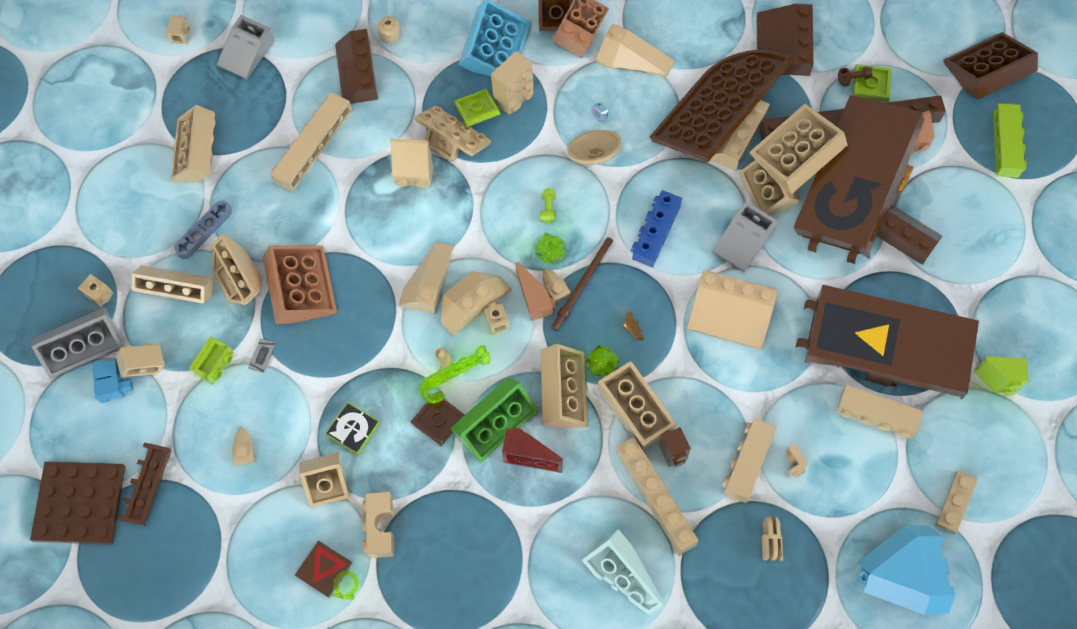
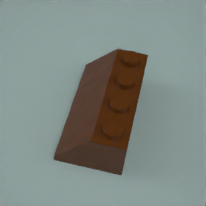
(356, 67)
(908, 234)

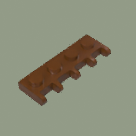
(146, 485)

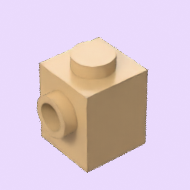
(95, 290)

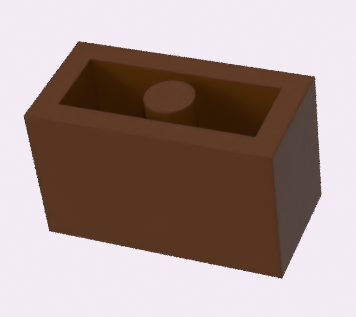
(675, 447)

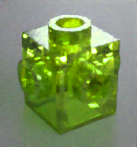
(550, 248)
(601, 361)

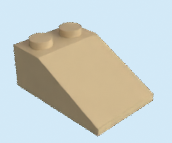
(411, 163)

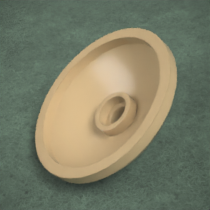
(594, 147)

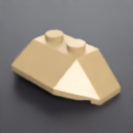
(234, 271)
(469, 299)

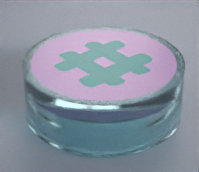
(599, 112)

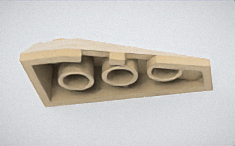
(630, 52)

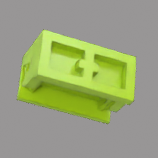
(211, 360)

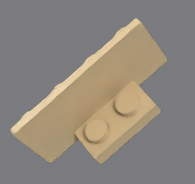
(449, 134)

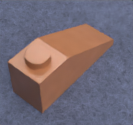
(535, 295)

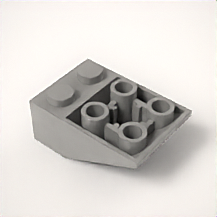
(245, 47)
(745, 236)

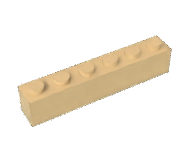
(311, 142)
(656, 496)

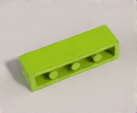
(1009, 140)

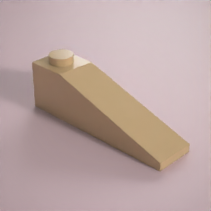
(427, 282)

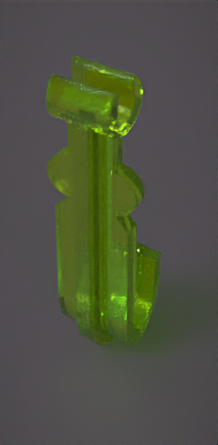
(462, 366)

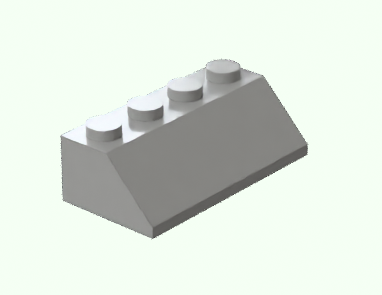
(76, 342)

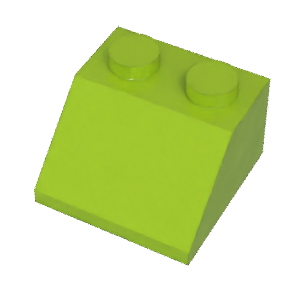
(1003, 374)

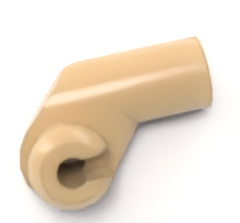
(443, 357)

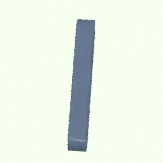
(204, 230)

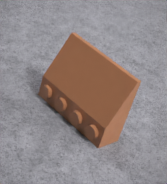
(298, 283)

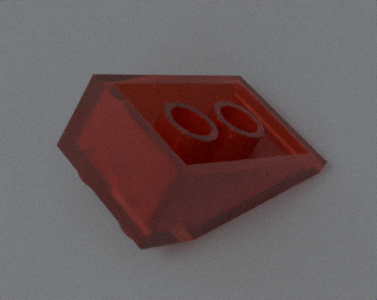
(526, 451)

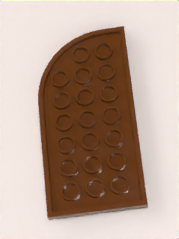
(720, 102)

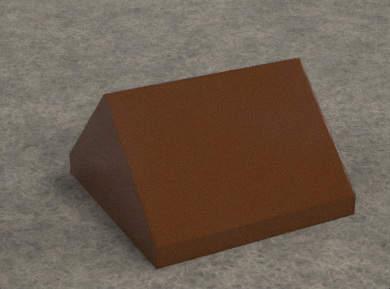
(552, 13)

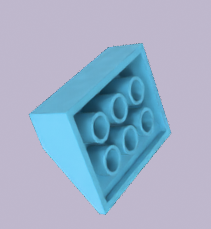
(493, 38)

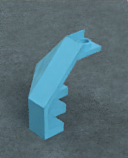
(909, 571)

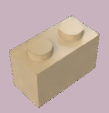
(140, 360)

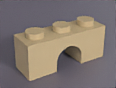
(377, 507)

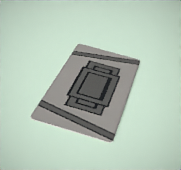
(261, 355)

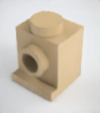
(178, 29)
(498, 323)

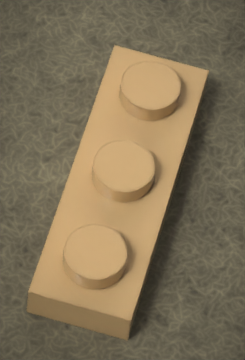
(956, 502)

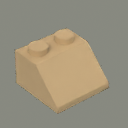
(324, 480)

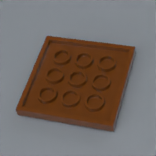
(78, 503)

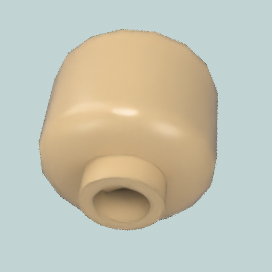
(389, 29)

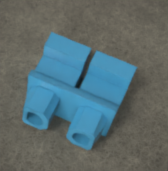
(108, 381)

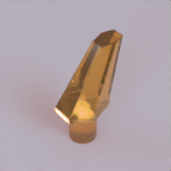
(633, 326)

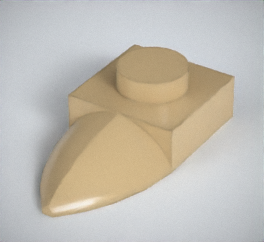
(555, 285)
(243, 448)

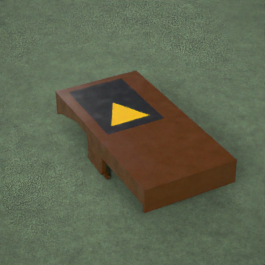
(891, 341)

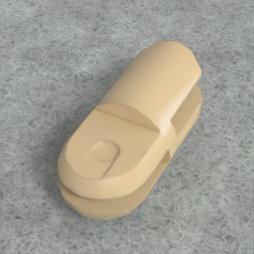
(772, 539)

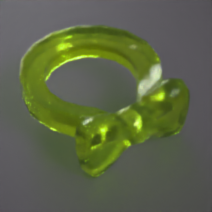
(350, 594)

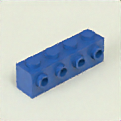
(656, 229)

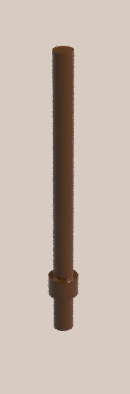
(564, 312)

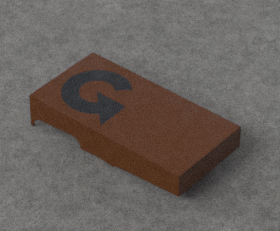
(862, 179)

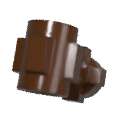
(845, 75)

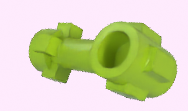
(548, 215)

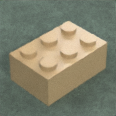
(512, 83)

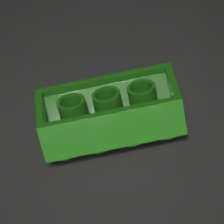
(486, 424)

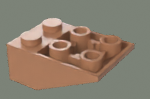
(580, 26)

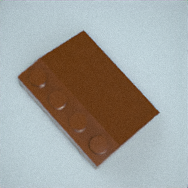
(790, 33)
(992, 64)

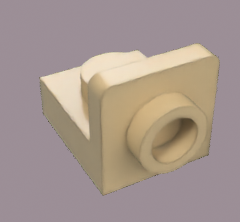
(795, 458)

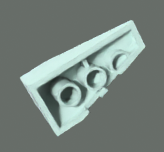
(621, 567)

